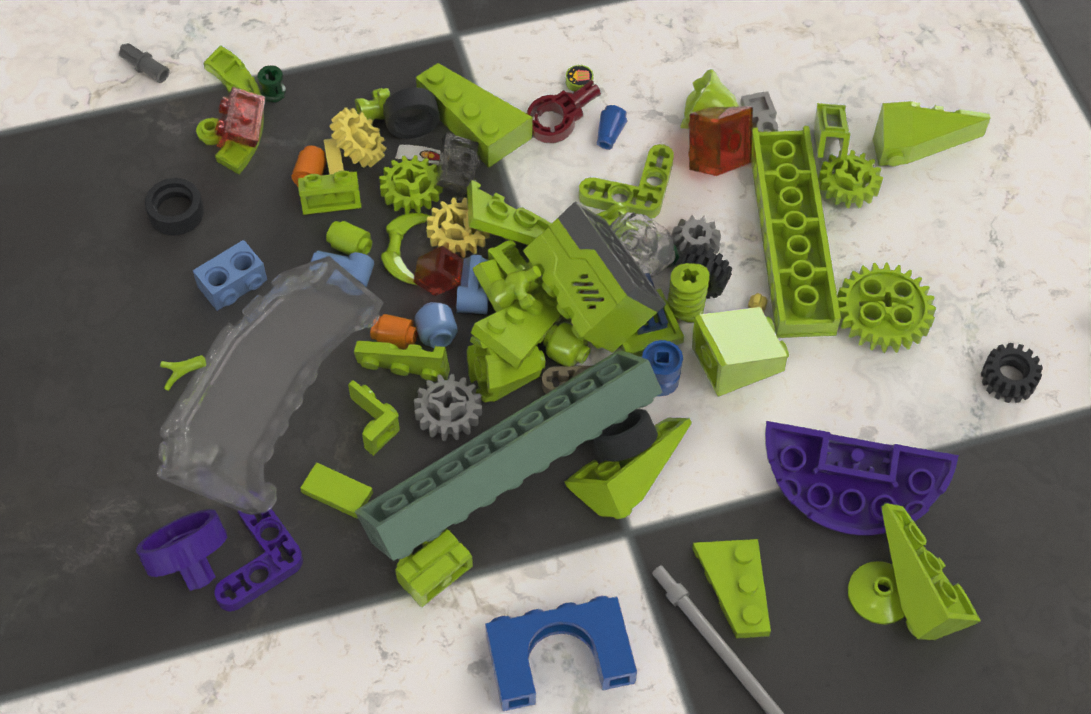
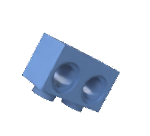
(228, 271)

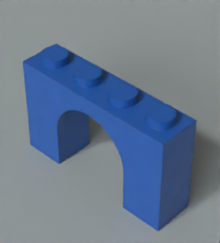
(595, 623)

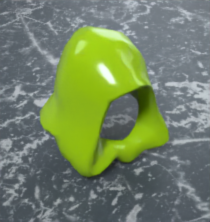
(713, 95)

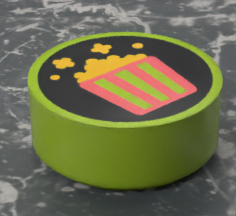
(578, 76)

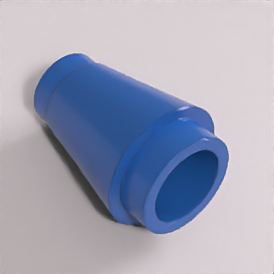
(610, 126)

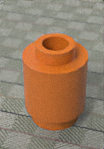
(309, 161)
(394, 330)

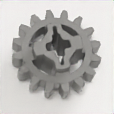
(443, 394)

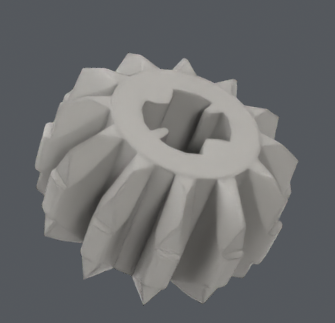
(696, 233)

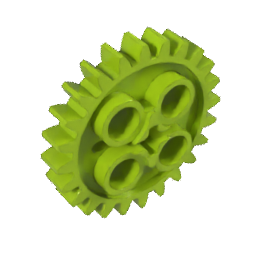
(886, 307)

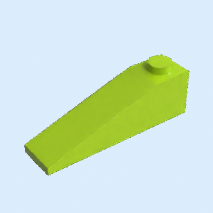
(619, 486)

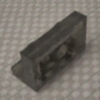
(457, 164)

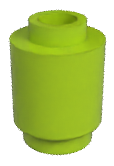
(348, 238)

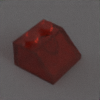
(720, 139)

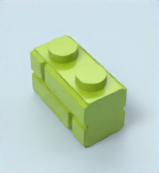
(433, 567)

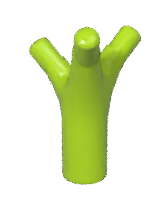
(181, 368)

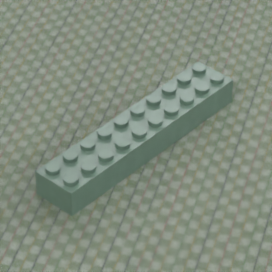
(508, 454)

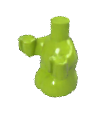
(374, 108)
(515, 287)

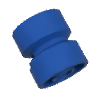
(666, 363)

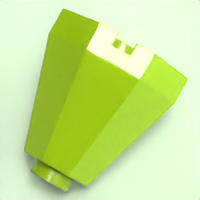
(496, 375)

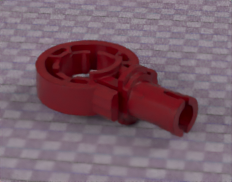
(564, 104)

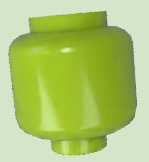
(565, 346)

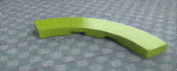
(233, 73)

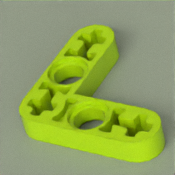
(643, 193)

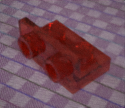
(240, 118)

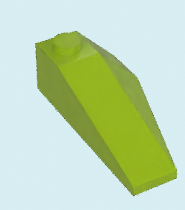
(913, 132)
(925, 593)

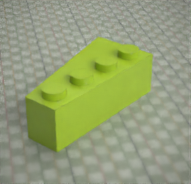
(477, 114)

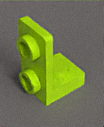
(386, 423)

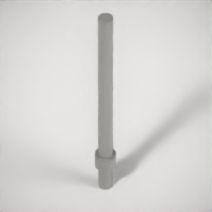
(679, 596)

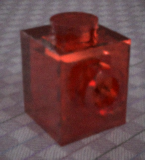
(438, 270)

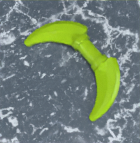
(396, 231)

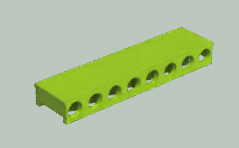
(794, 235)

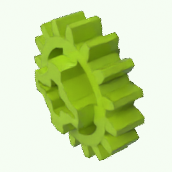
(850, 179)
(410, 184)

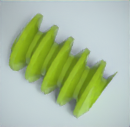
(688, 291)

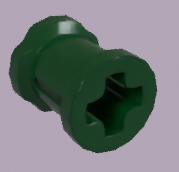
(273, 82)

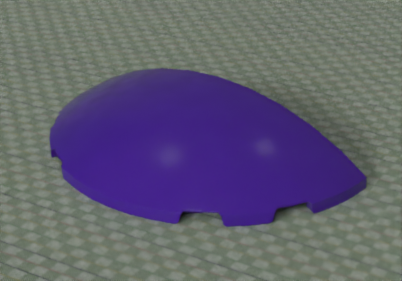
(849, 479)

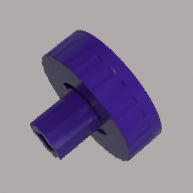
(184, 548)

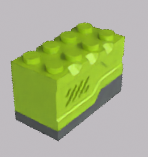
(593, 278)

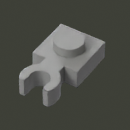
(763, 110)

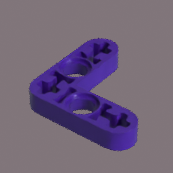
(270, 561)

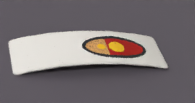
(421, 152)

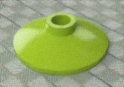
(870, 601)

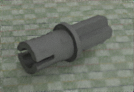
(144, 62)

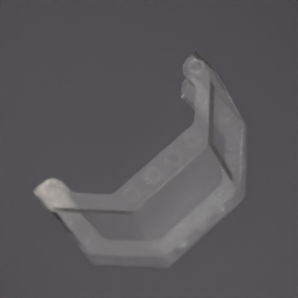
(255, 382)

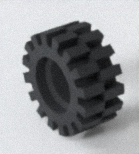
(718, 268)
(1015, 358)

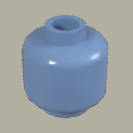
(435, 324)

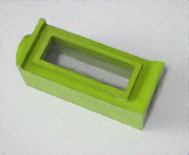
(831, 122)

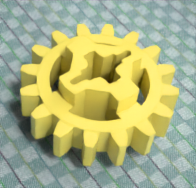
(357, 137)
(455, 229)

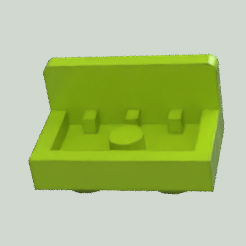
(329, 192)

